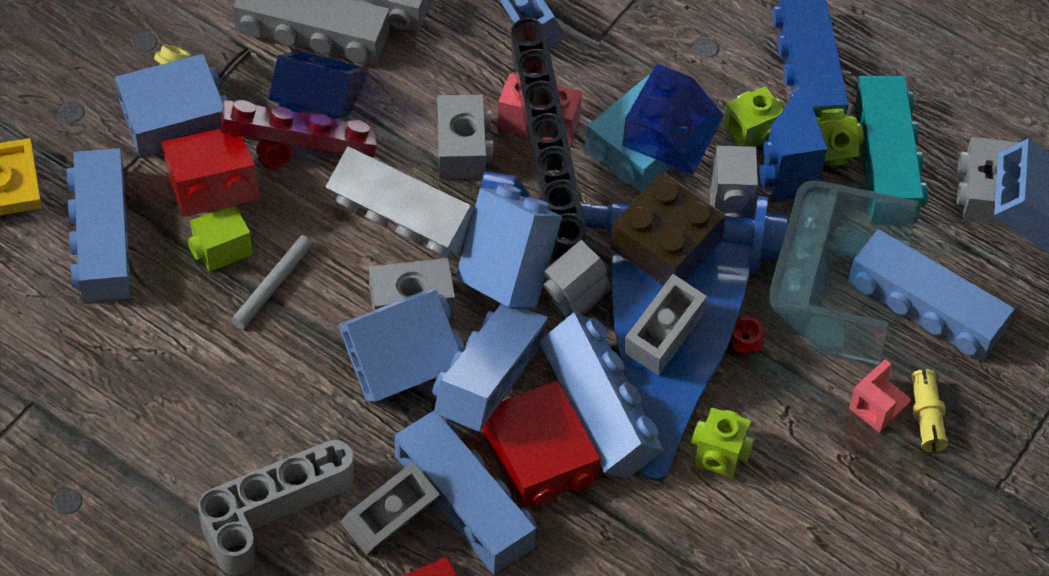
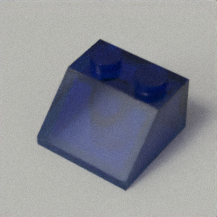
(316, 84)
(672, 120)

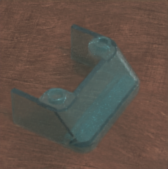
(825, 223)

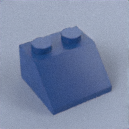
(793, 150)

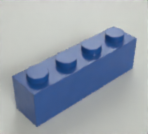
(810, 53)

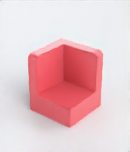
(878, 399)

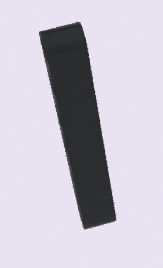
(543, 123)

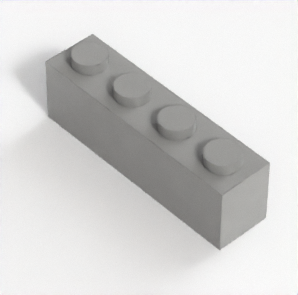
(326, 26)
(402, 201)

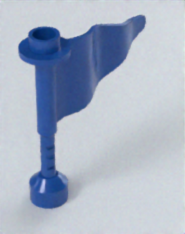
(720, 276)

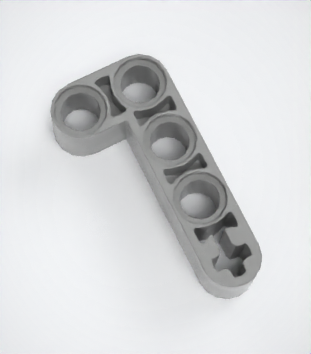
(335, 474)

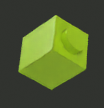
(220, 238)

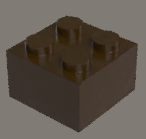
(667, 230)

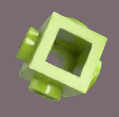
(751, 116)
(841, 136)
(722, 442)

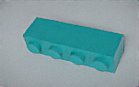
(890, 138)

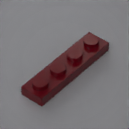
(295, 128)

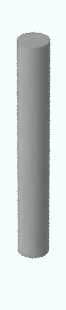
(272, 282)

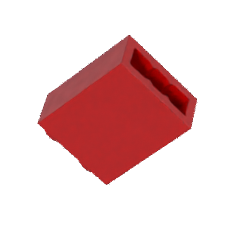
(210, 171)
(541, 445)

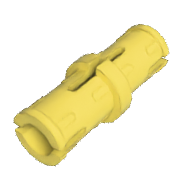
(929, 410)

